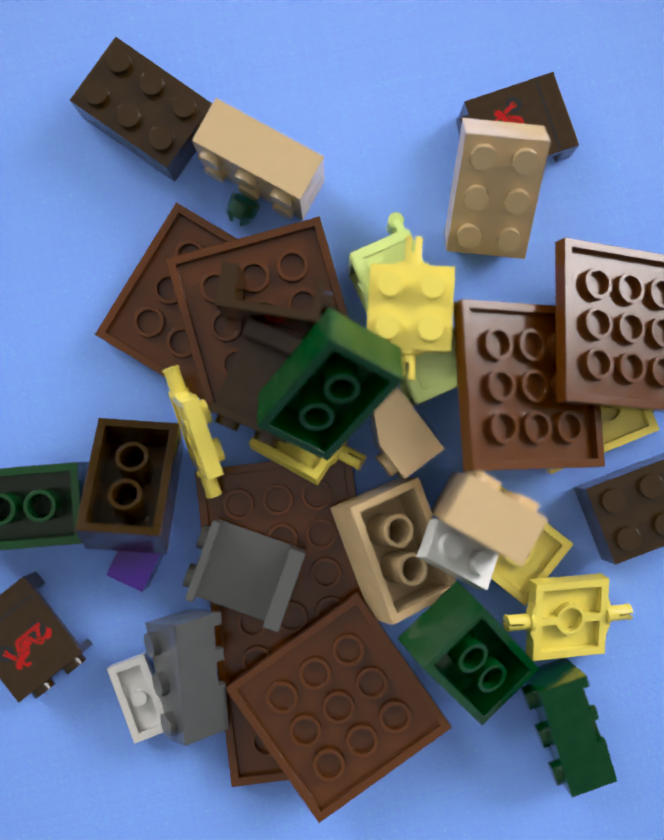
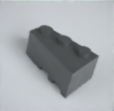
(188, 674)

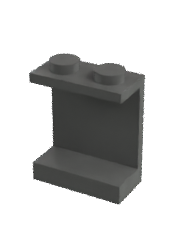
(244, 571)

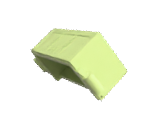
(434, 371)

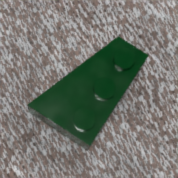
(569, 727)

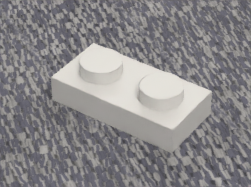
(457, 554)
(137, 696)

